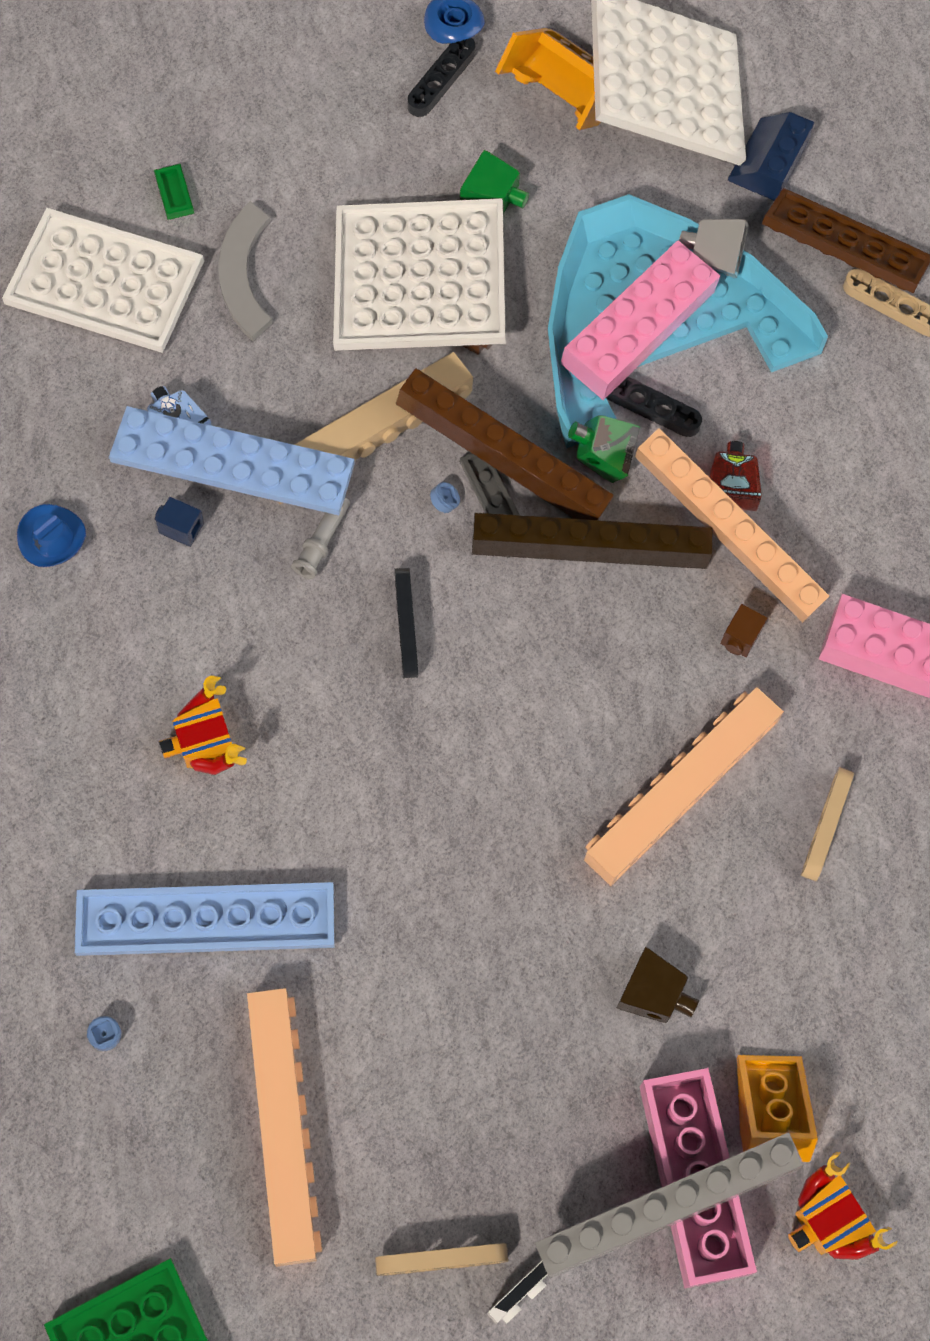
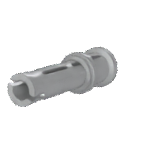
(316, 547)

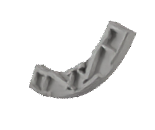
(233, 271)

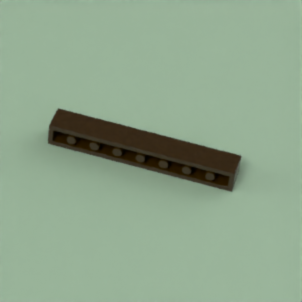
(591, 540)

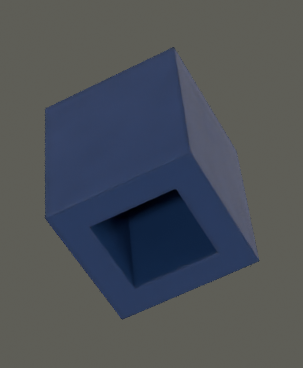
(179, 521)

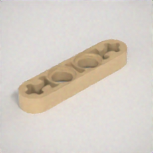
(891, 306)
(827, 824)
(441, 1259)

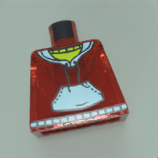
(738, 475)

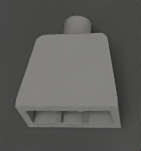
(718, 243)

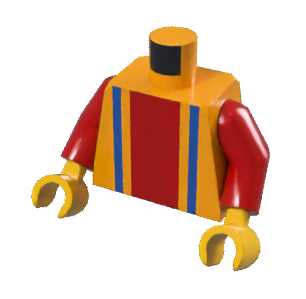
(203, 733)
(834, 1217)

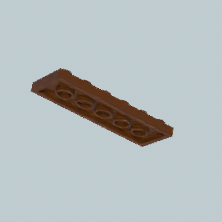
(847, 240)

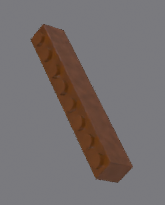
(502, 447)

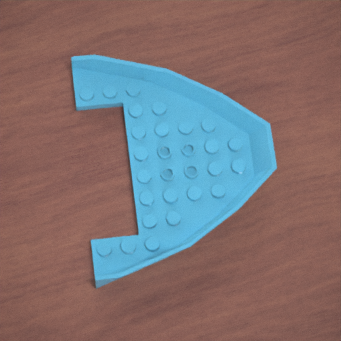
(616, 246)

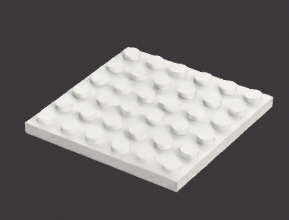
(667, 78)
(419, 275)

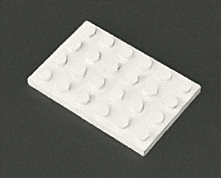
(103, 280)

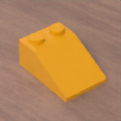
(775, 1102)

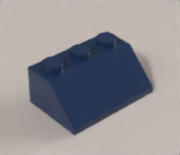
(772, 154)

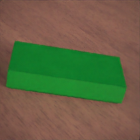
(174, 191)

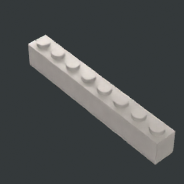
(669, 1205)

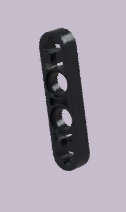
(438, 74)
(652, 399)
(406, 623)

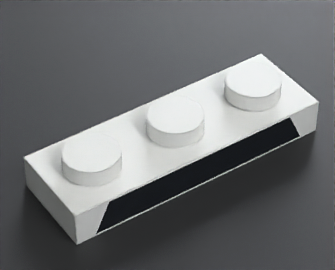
(529, 1285)

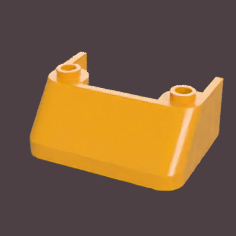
(556, 64)

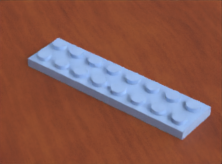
(232, 460)
(204, 919)

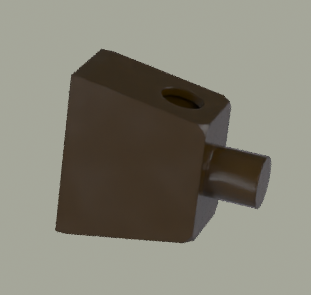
(656, 990)

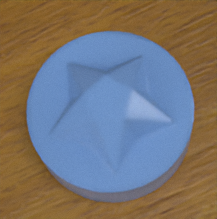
(445, 497)
(104, 1033)

